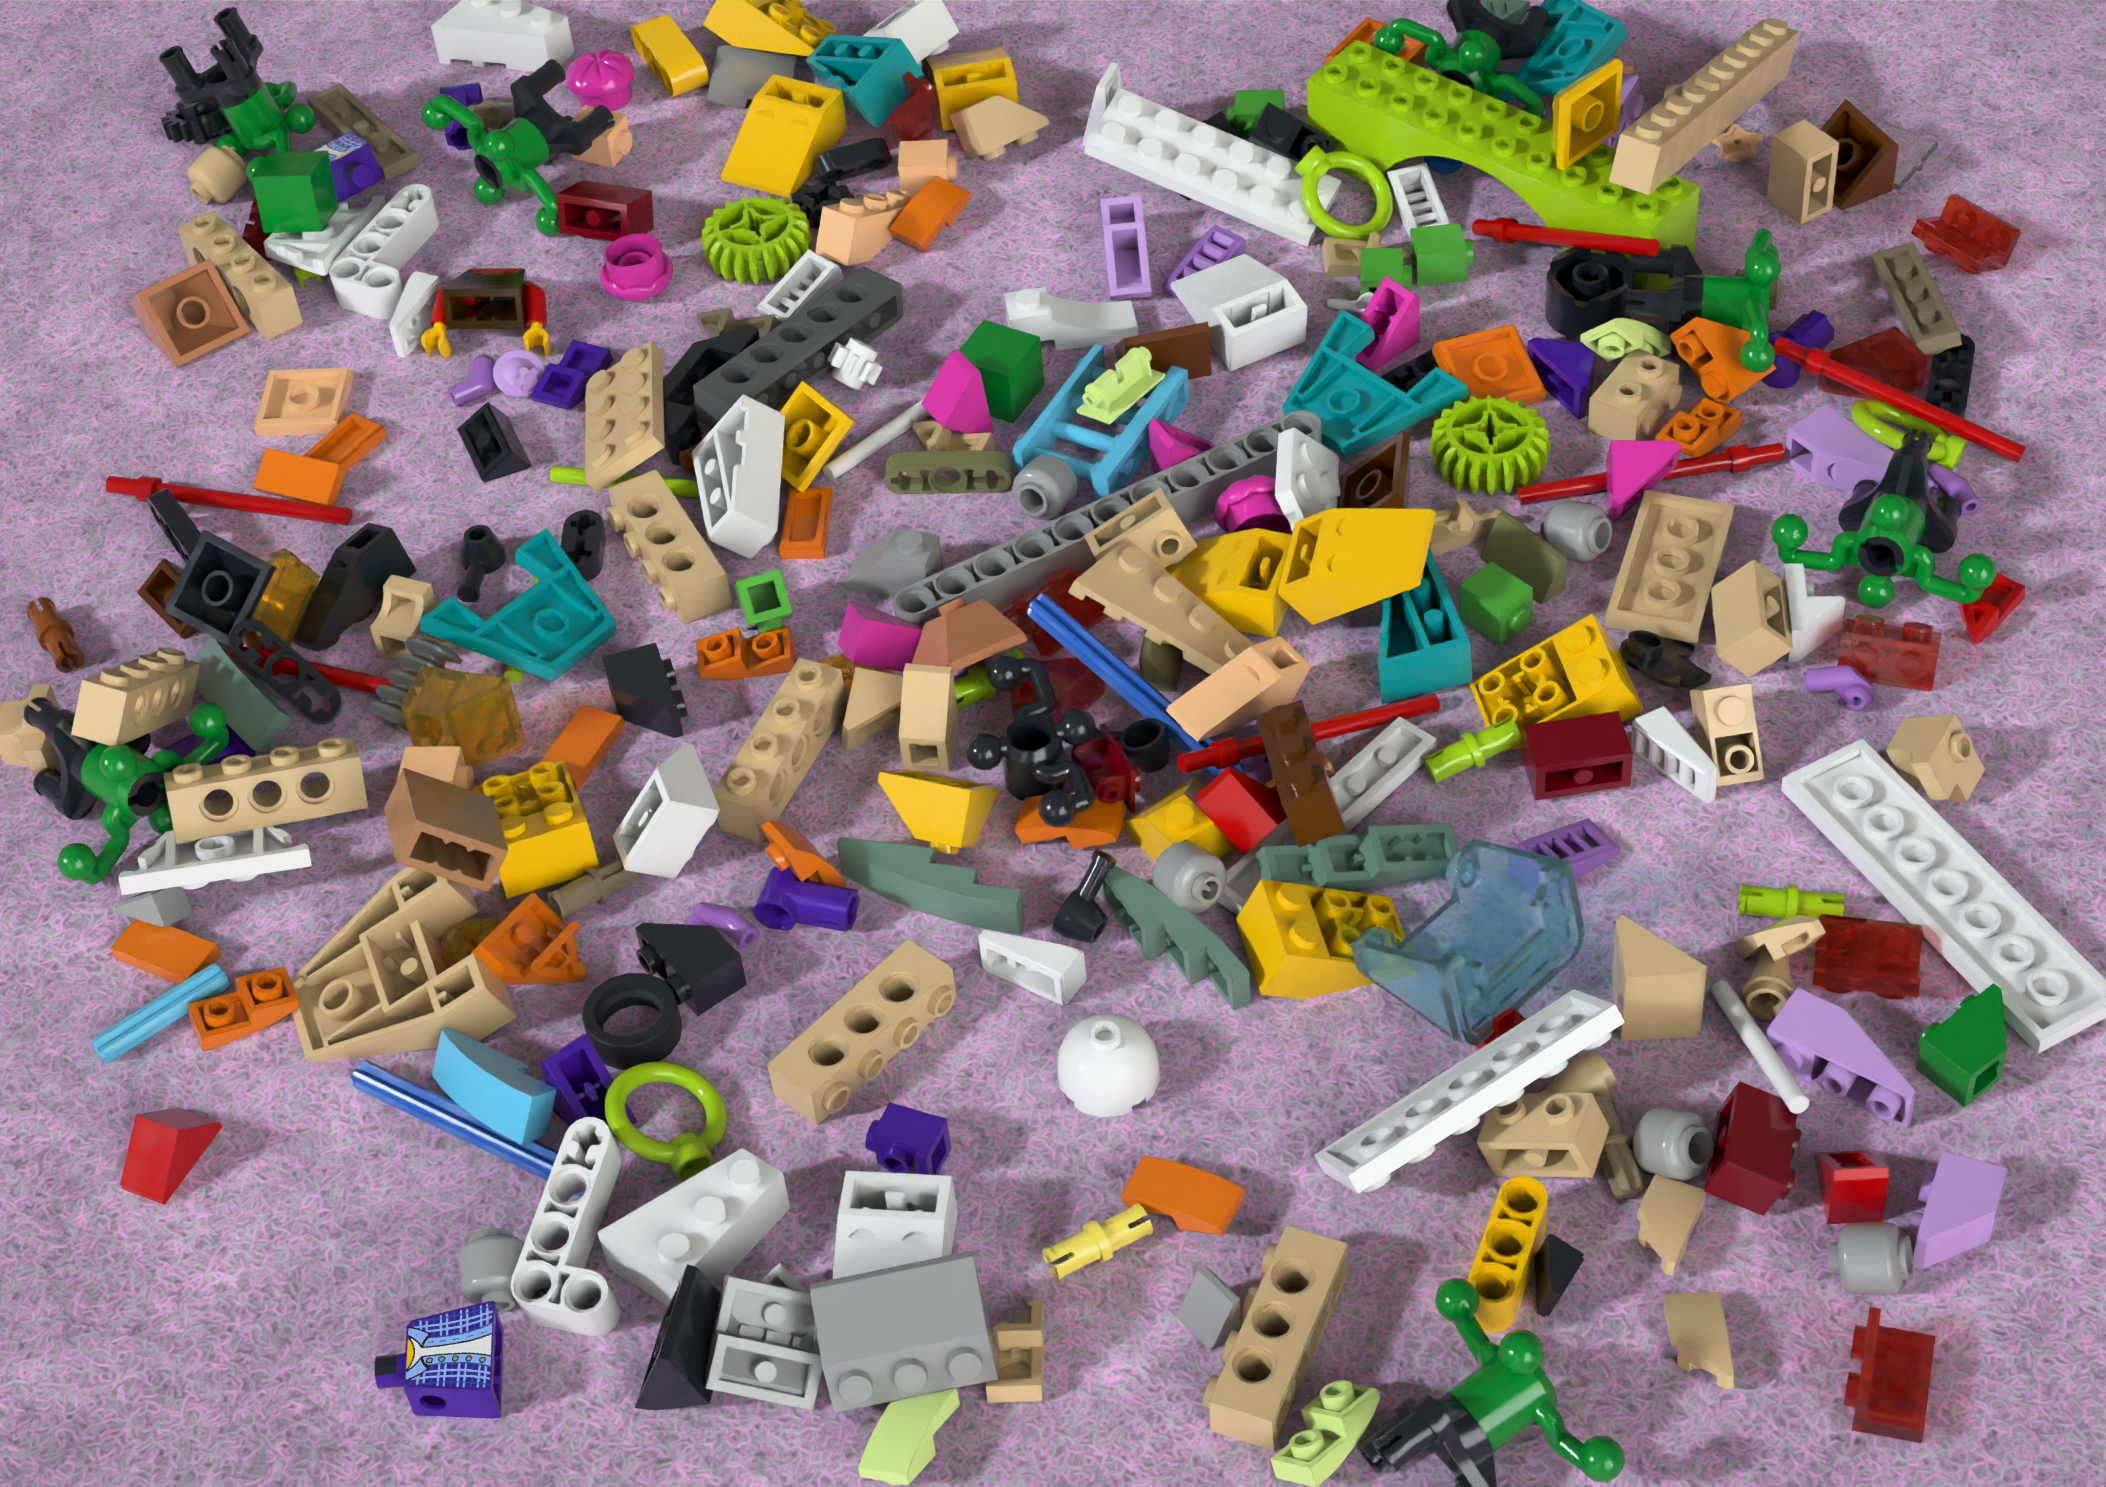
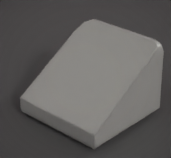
(157, 906)
(1210, 1309)

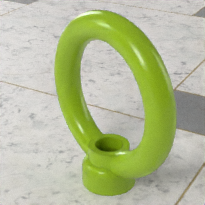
(1313, 168)
(1945, 449)
(686, 1152)

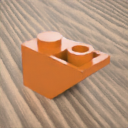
(1715, 359)

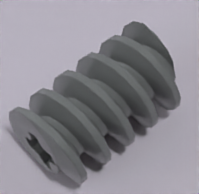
(424, 653)

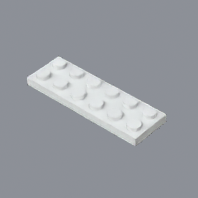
(1207, 165)
(1468, 1089)

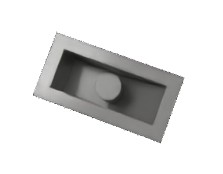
(895, 562)

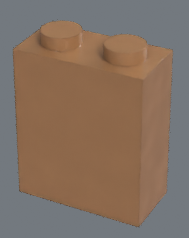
(445, 830)

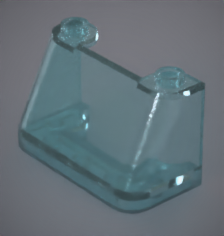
(1488, 947)

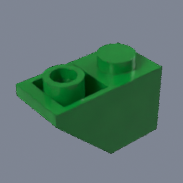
(1967, 1048)

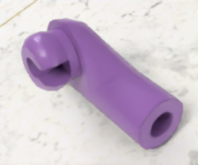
(478, 384)
(1954, 486)
(1845, 681)
(726, 919)

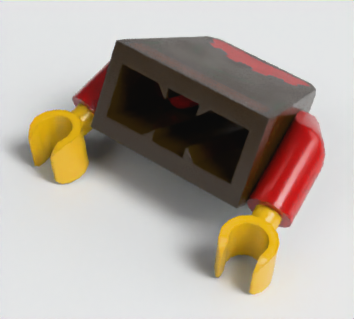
(489, 301)

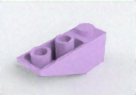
(1835, 450)
(1836, 1054)

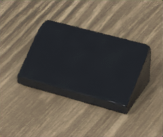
(493, 444)

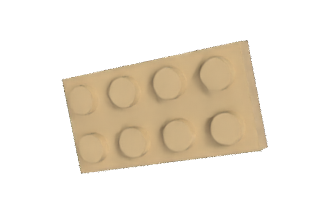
(624, 415)
(1670, 566)

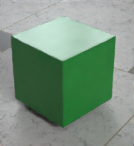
(295, 191)
(1008, 367)

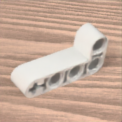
(367, 269)
(587, 1164)

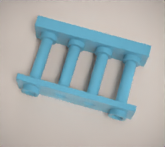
(1125, 451)

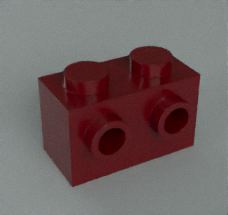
(604, 210)
(1574, 751)
(1752, 1149)

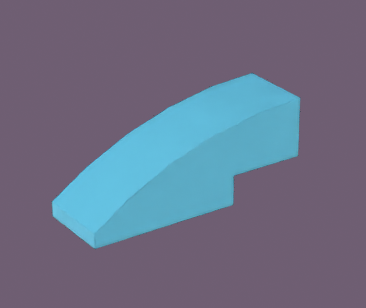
(493, 1087)

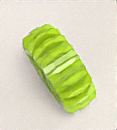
(755, 238)
(1464, 451)

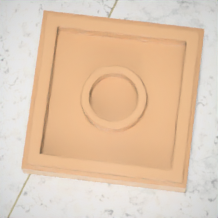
(303, 401)

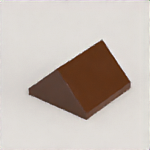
(1864, 157)
(1181, 347)
(1380, 478)

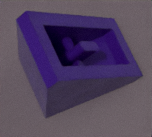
(1565, 371)
(579, 1081)

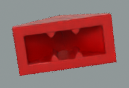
(1241, 808)
(164, 1151)
(1852, 1186)

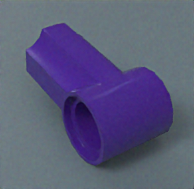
(466, 95)
(1808, 331)
(789, 901)

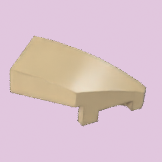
(1343, 256)
(937, 438)
(1459, 527)
(1781, 937)
(1668, 1218)
(1700, 1334)
(1019, 1357)

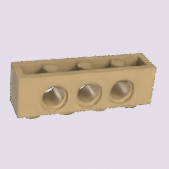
(252, 282)
(668, 547)
(135, 697)
(780, 749)
(246, 809)
(862, 1032)
(1260, 1409)

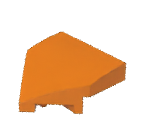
(533, 947)

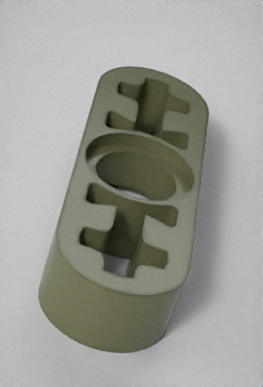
(977, 460)

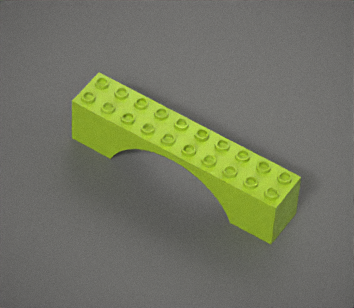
(1403, 111)

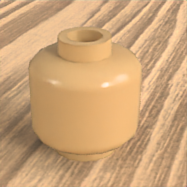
(217, 174)

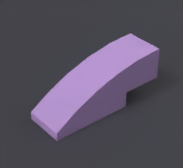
(1125, 247)

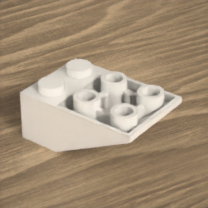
(1247, 309)
(893, 1220)

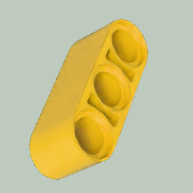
(670, 55)
(1509, 1234)

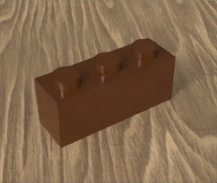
(1300, 773)

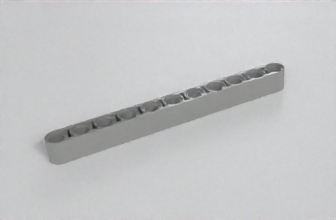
(1030, 558)

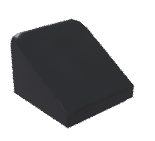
(1554, 1269)

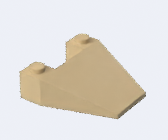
(384, 977)

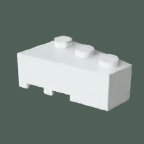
(502, 33)
(741, 476)

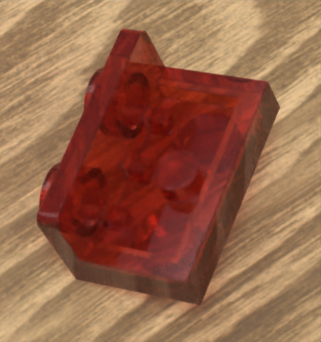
(919, 114)
(1968, 235)
(1086, 612)
(1891, 653)
(1868, 957)
(1892, 1380)

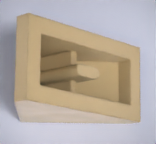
(871, 706)

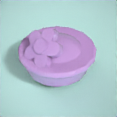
(518, 372)

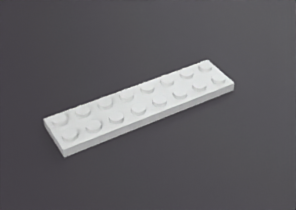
(1951, 893)

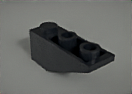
(352, 585)

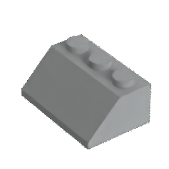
(903, 1331)

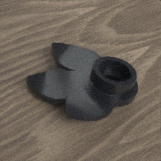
(1662, 659)

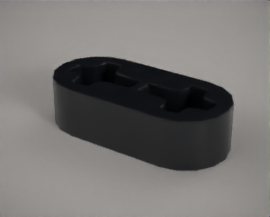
(853, 160)
(592, 545)

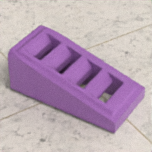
(1215, 245)
(1560, 839)

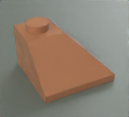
(189, 314)
(965, 635)

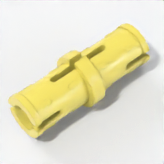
(1097, 1241)

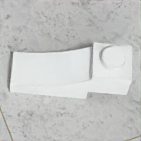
(1069, 321)

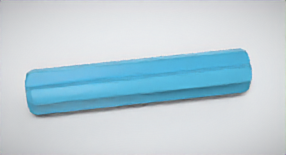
(159, 1013)

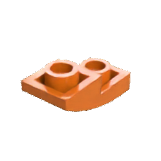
(928, 211)
(1702, 428)
(734, 657)
(1089, 828)
(795, 851)
(258, 1003)
(1188, 1194)

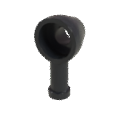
(480, 555)
(1144, 744)
(1080, 915)

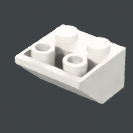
(921, 25)
(668, 817)

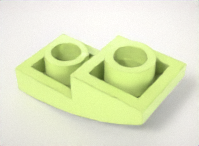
(1623, 336)
(1333, 1426)
(904, 1437)

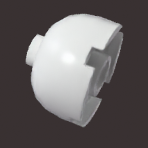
(1107, 1065)

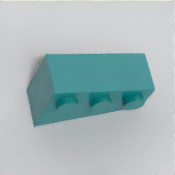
(866, 72)
(1422, 640)

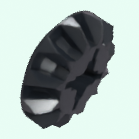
(820, 193)

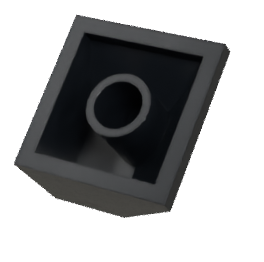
(219, 587)

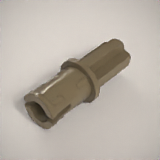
(493, 113)
(590, 888)
(1617, 1154)

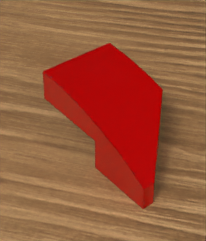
(1992, 608)

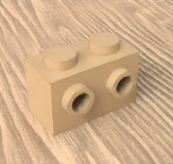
(1802, 171)
(1634, 397)
(1149, 525)
(1751, 619)
(1544, 1136)

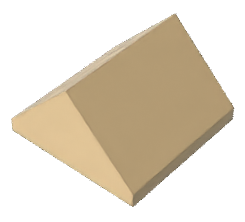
(1655, 985)

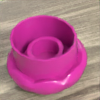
(601, 79)
(636, 268)
(1250, 506)

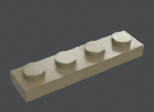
(346, 114)
(1916, 299)

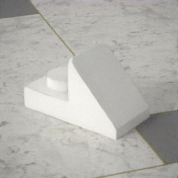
(1810, 616)

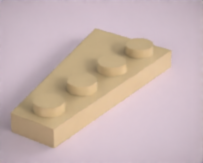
(1149, 596)

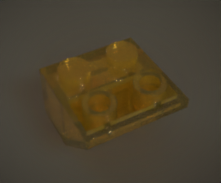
(463, 711)

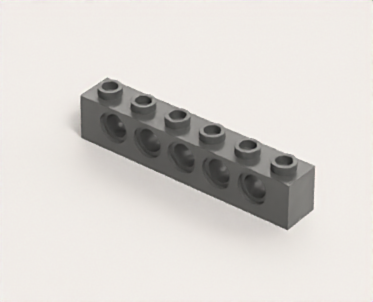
(800, 346)

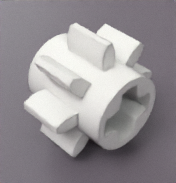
(854, 363)

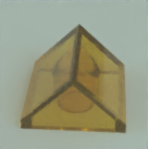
(284, 597)

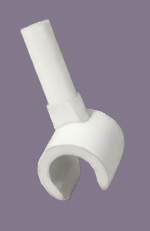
(1355, 306)

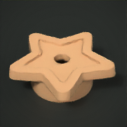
(1738, 144)

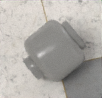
(1044, 487)
(1577, 530)
(1187, 876)
(1672, 1143)
(1871, 1258)
(488, 1267)

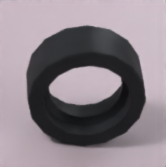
(627, 991)

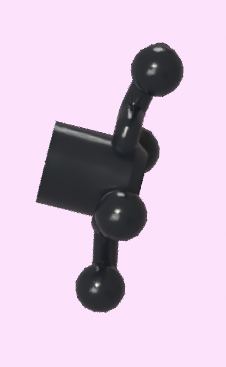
(1033, 745)

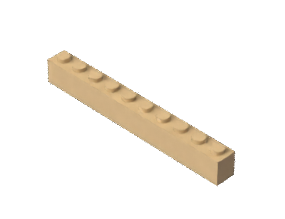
(1703, 106)

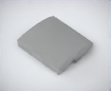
(743, 72)
(765, 1344)

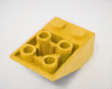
(768, 25)
(969, 78)
(784, 135)
(1354, 559)
(1239, 578)
(1559, 679)
(541, 828)
(1304, 936)

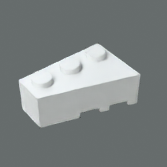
(698, 1223)

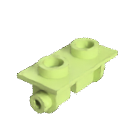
(1114, 394)

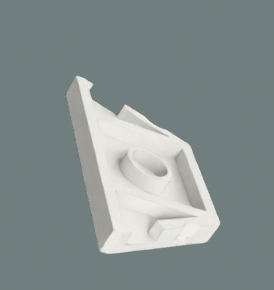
(319, 249)
(1305, 476)
(216, 858)

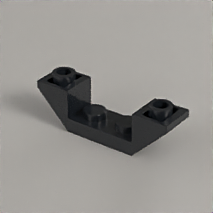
(700, 360)

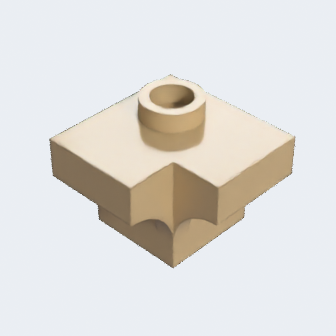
(400, 616)
(22, 742)
(1936, 756)

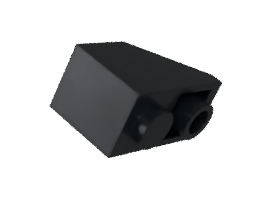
(1286, 134)
(643, 691)
(692, 962)

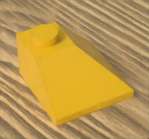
(1587, 113)
(811, 434)
(939, 806)
(1176, 819)

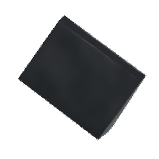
(682, 1347)

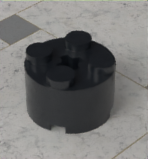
(1586, 290)

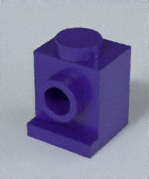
(909, 1140)

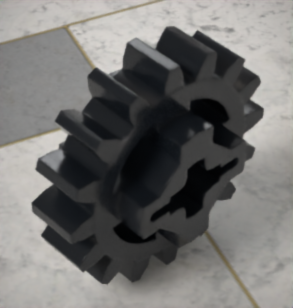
(195, 122)

